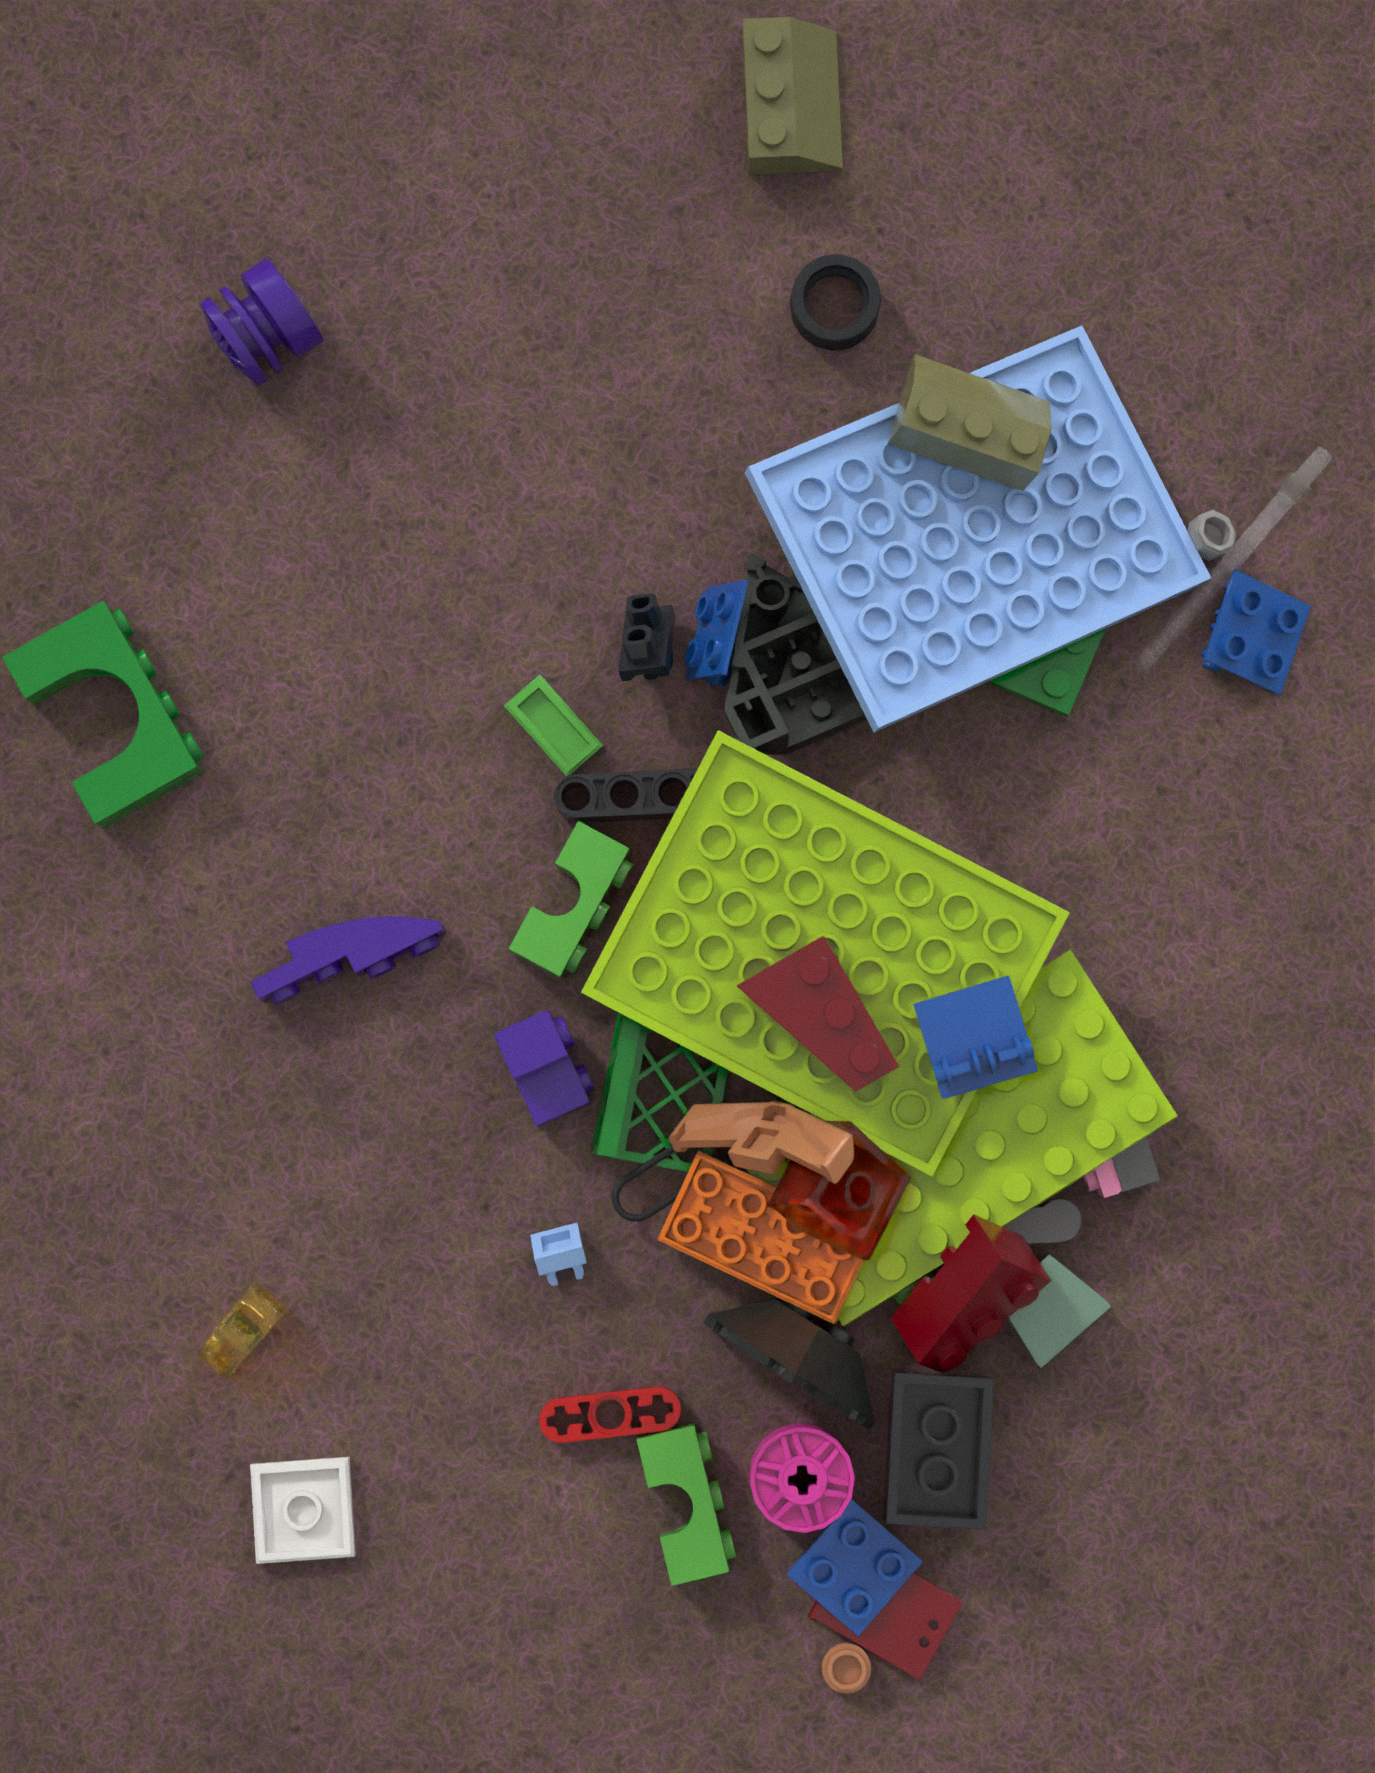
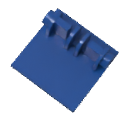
(1255, 632)
(711, 650)
(975, 1037)
(854, 1567)

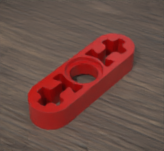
(572, 1406)

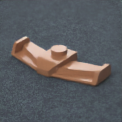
(765, 1135)

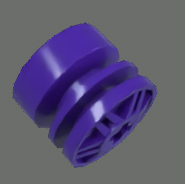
(261, 322)

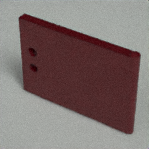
(911, 1619)

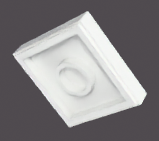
(302, 1510)

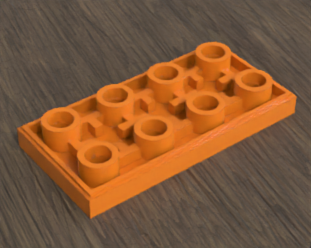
(729, 1225)

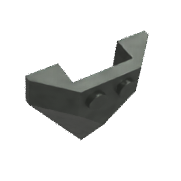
(783, 671)
(801, 1353)

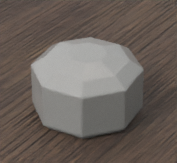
(1212, 534)

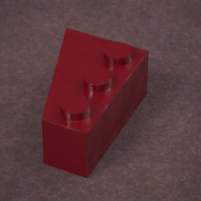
(823, 1012)
(970, 1295)

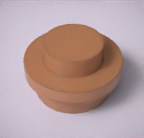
(846, 1668)

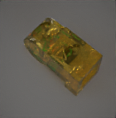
(242, 1331)

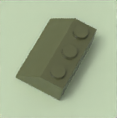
(791, 96)
(971, 423)

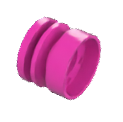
(778, 1458)

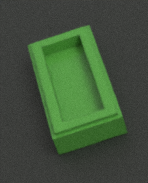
(553, 726)

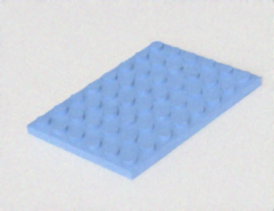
(958, 578)

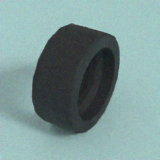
(830, 266)

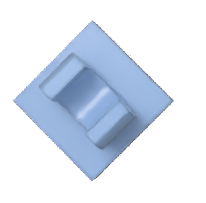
(559, 1250)

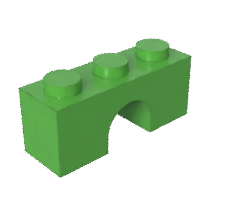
(556, 940)
(699, 1545)

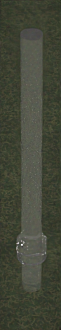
(1291, 491)

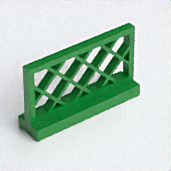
(620, 1095)

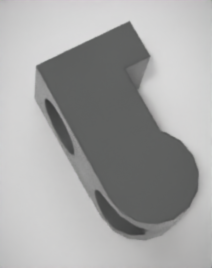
(1049, 1223)

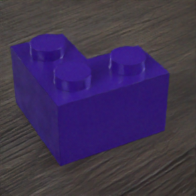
(543, 1068)

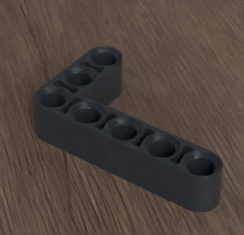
(602, 785)

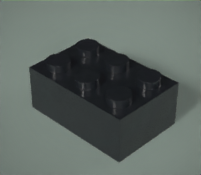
(938, 1450)

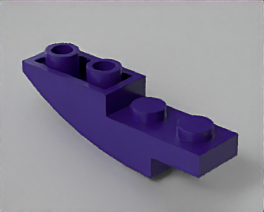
(365, 942)

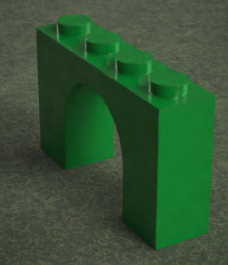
(99, 646)

